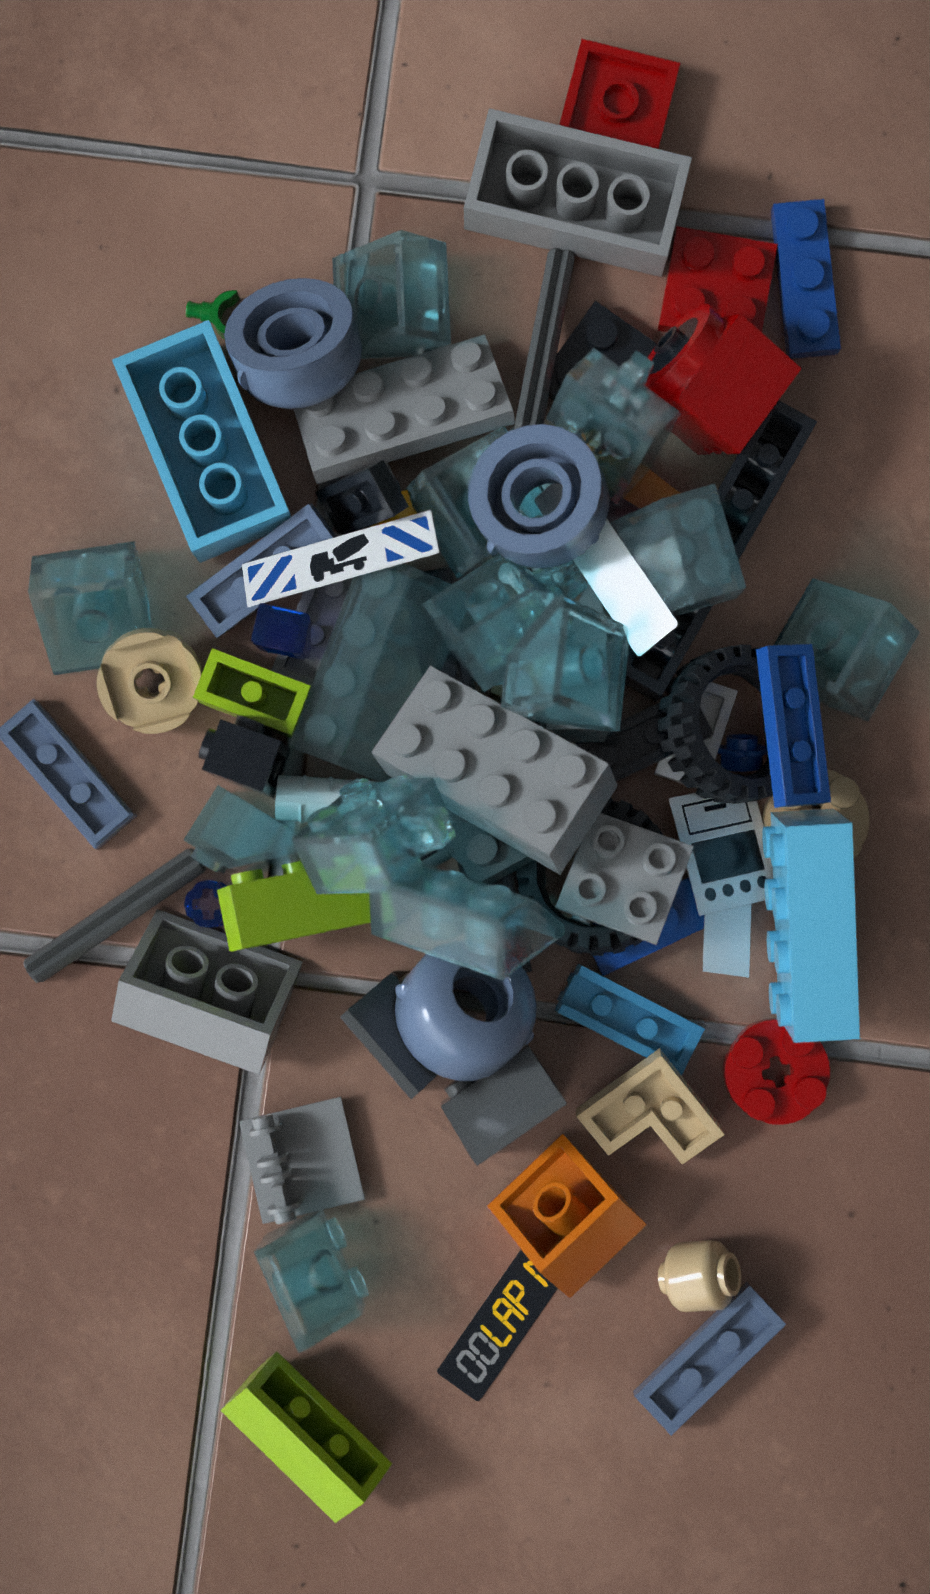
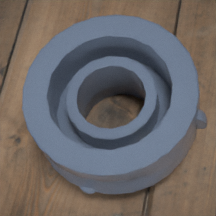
(294, 343)
(518, 465)
(449, 1039)

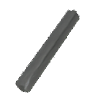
(545, 338)
(113, 916)

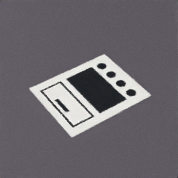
(727, 854)

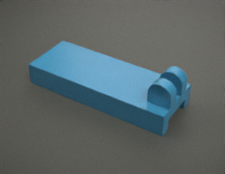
(627, 1017)

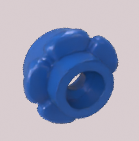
(742, 753)

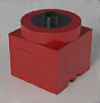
(719, 378)

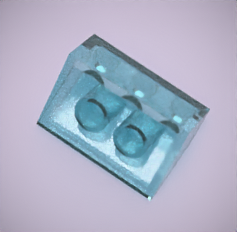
(463, 920)

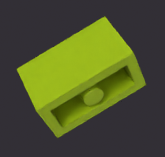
(251, 692)

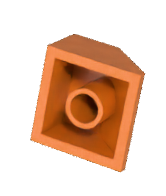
(566, 1216)

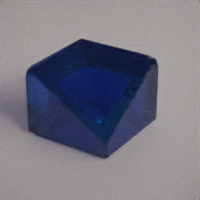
(282, 632)

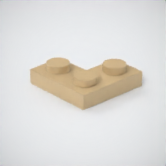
(654, 1097)

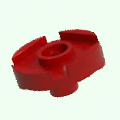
(759, 1097)

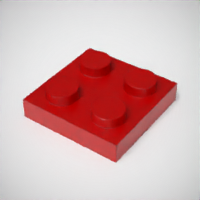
(619, 93)
(717, 271)

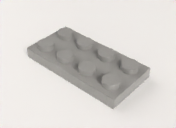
(406, 409)

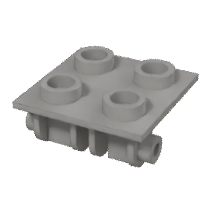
(624, 878)
(301, 1160)

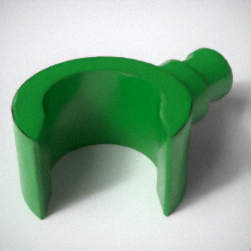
(213, 311)

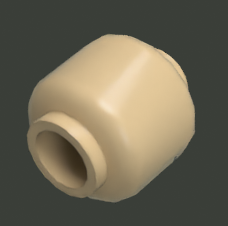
(700, 1276)

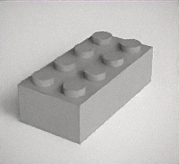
(575, 192)
(497, 768)

